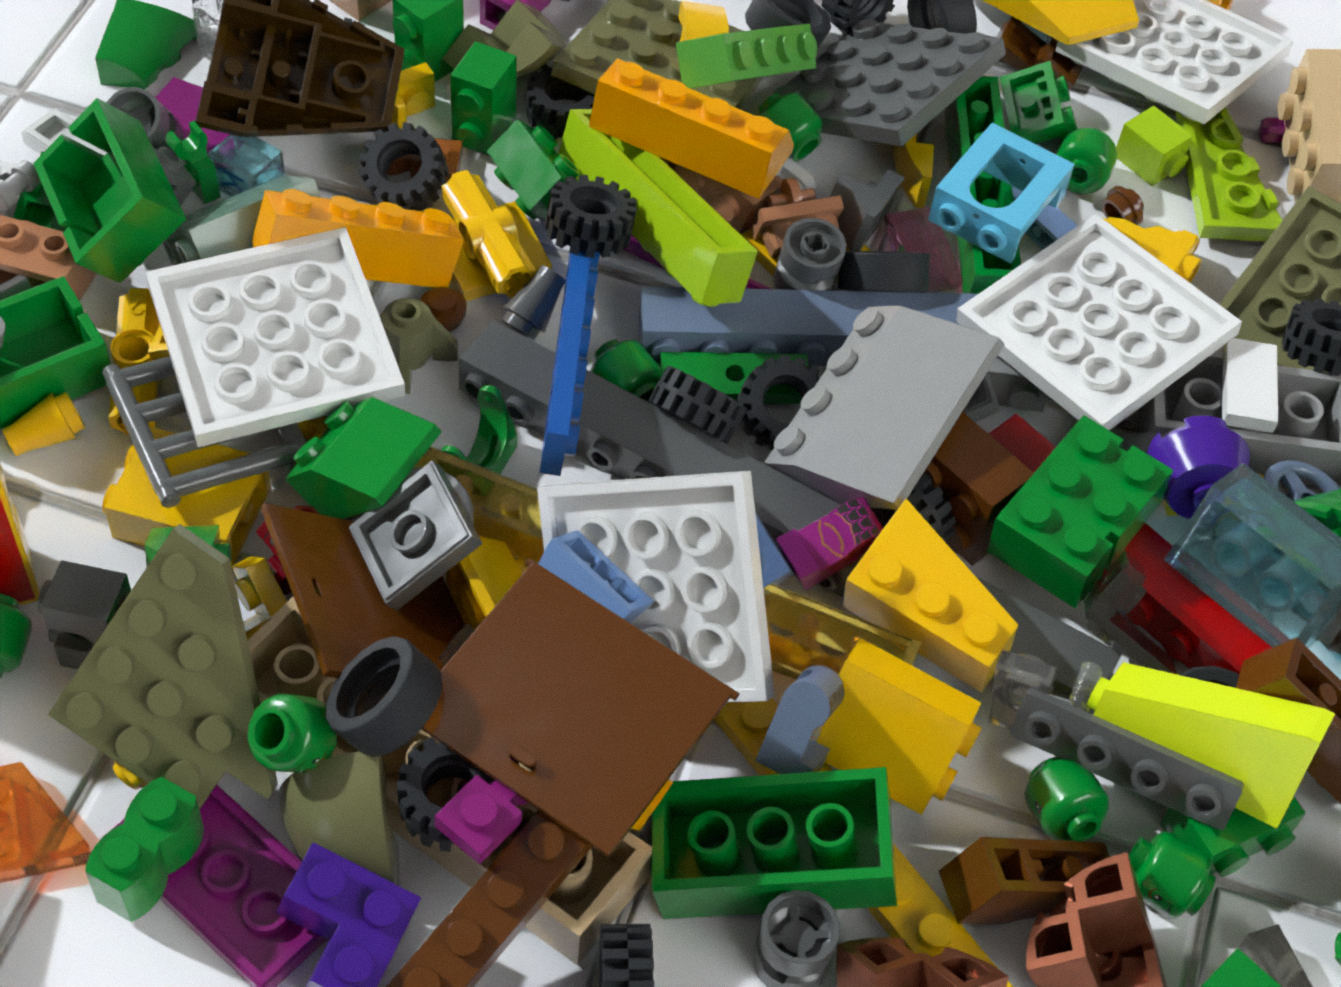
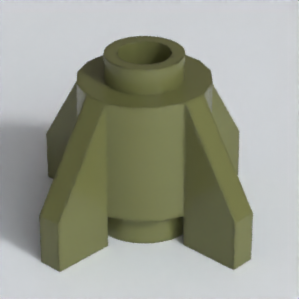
(415, 336)

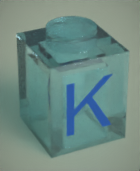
(245, 163)

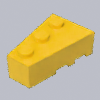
(926, 593)

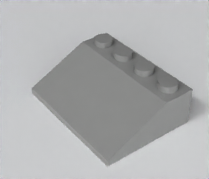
(883, 406)

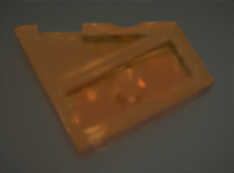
(34, 829)

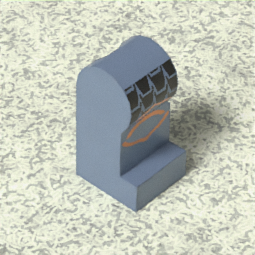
(797, 723)

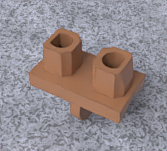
(790, 207)

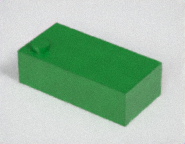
(750, 838)

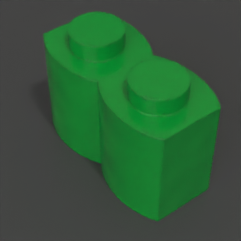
(156, 839)

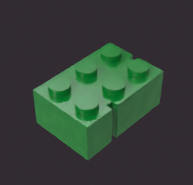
(110, 204)
(47, 349)
(1070, 507)

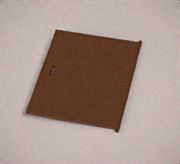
(341, 598)
(576, 701)

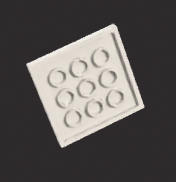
(1184, 55)
(1099, 322)
(273, 335)
(691, 552)

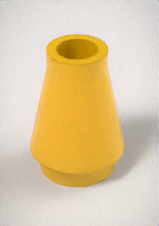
(44, 425)

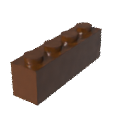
(1300, 676)

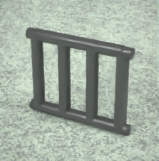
(153, 451)

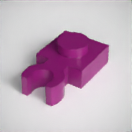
(480, 817)

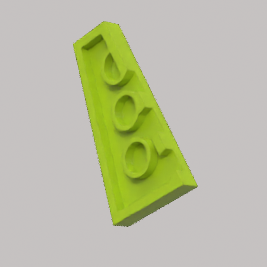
(1226, 184)

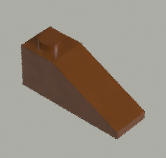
(1014, 877)

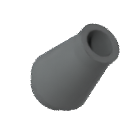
(534, 304)

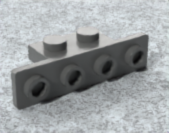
(1127, 759)

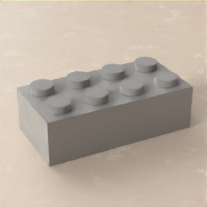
(1306, 424)

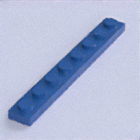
(569, 370)

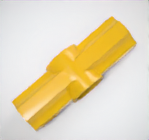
(488, 233)
(134, 334)

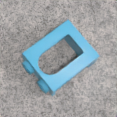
(1016, 162)

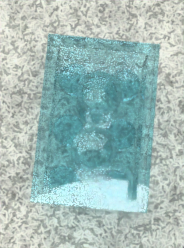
(1262, 559)

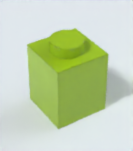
(1153, 146)

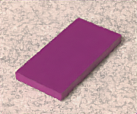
(233, 893)

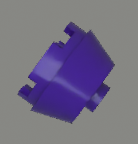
(1200, 457)

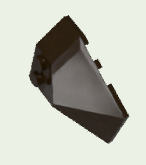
(297, 72)

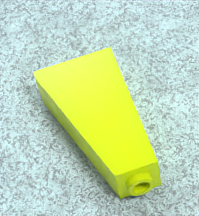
(1230, 729)

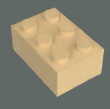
(1313, 124)

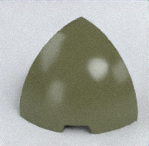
(521, 33)
(344, 811)

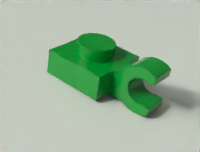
(197, 162)

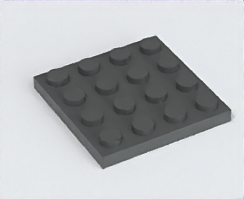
(892, 78)

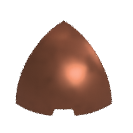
(1096, 933)
(891, 964)

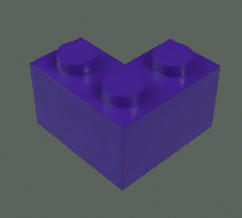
(353, 911)

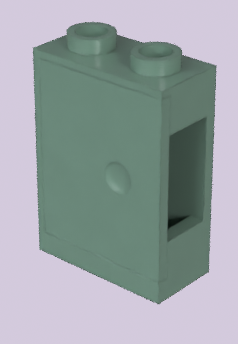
(228, 223)

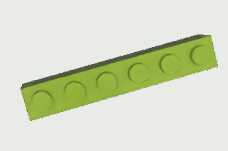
(670, 216)

